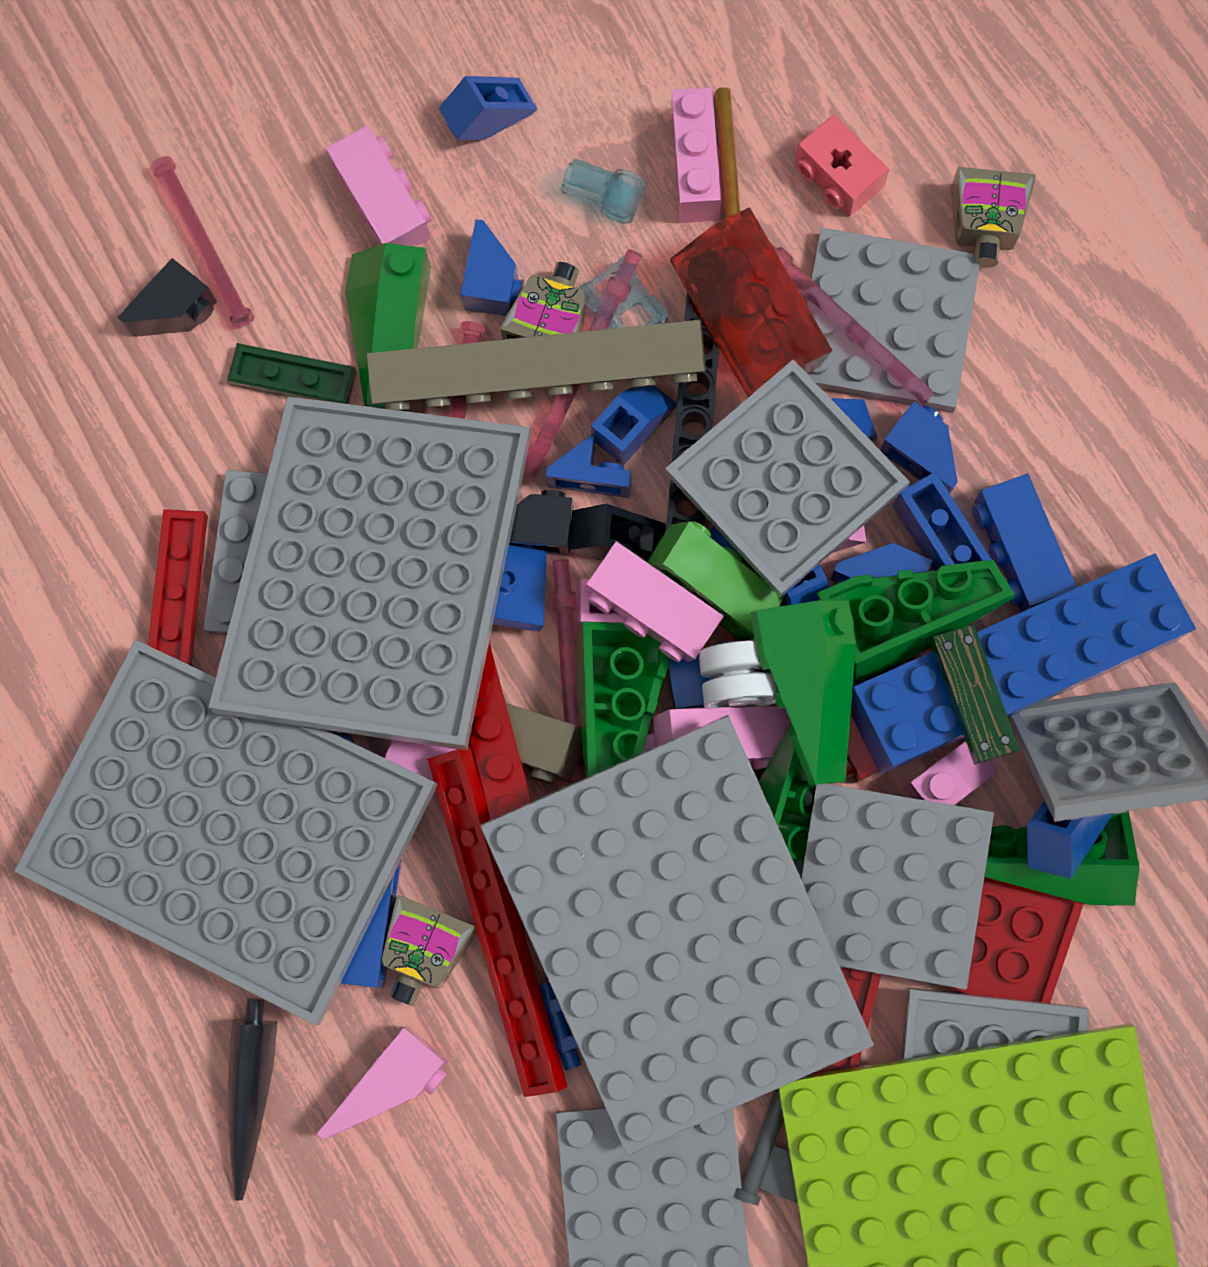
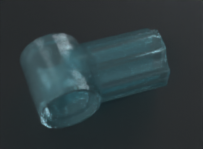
(614, 193)

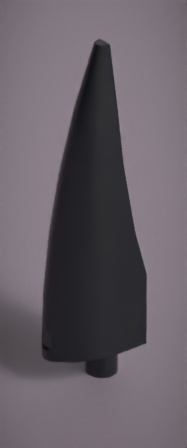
(248, 1087)

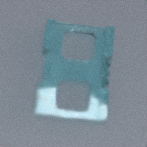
(637, 295)

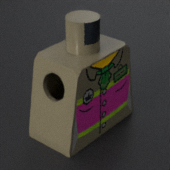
(989, 210)
(547, 306)
(423, 947)

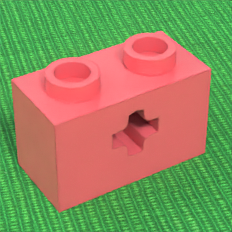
(841, 165)

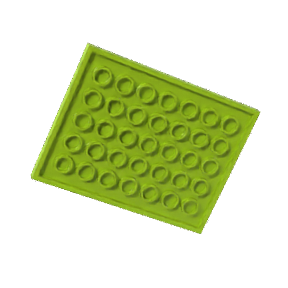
(982, 1158)

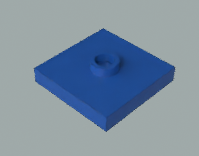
(522, 589)

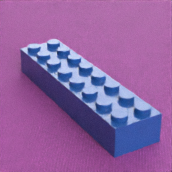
(1030, 659)

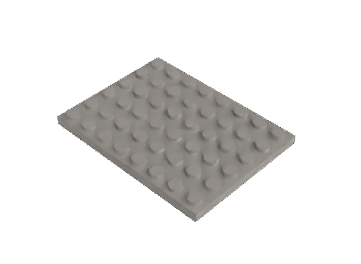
(373, 573)
(226, 834)
(677, 934)

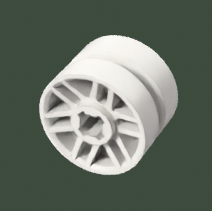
(735, 676)

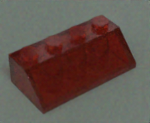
(749, 301)

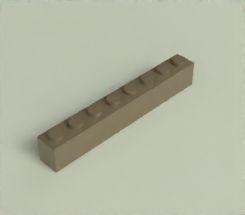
(537, 363)

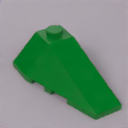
(386, 302)
(904, 611)
(812, 663)
(616, 691)

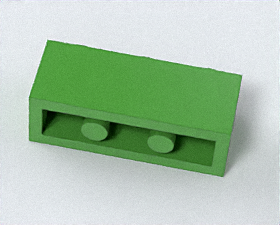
(713, 576)

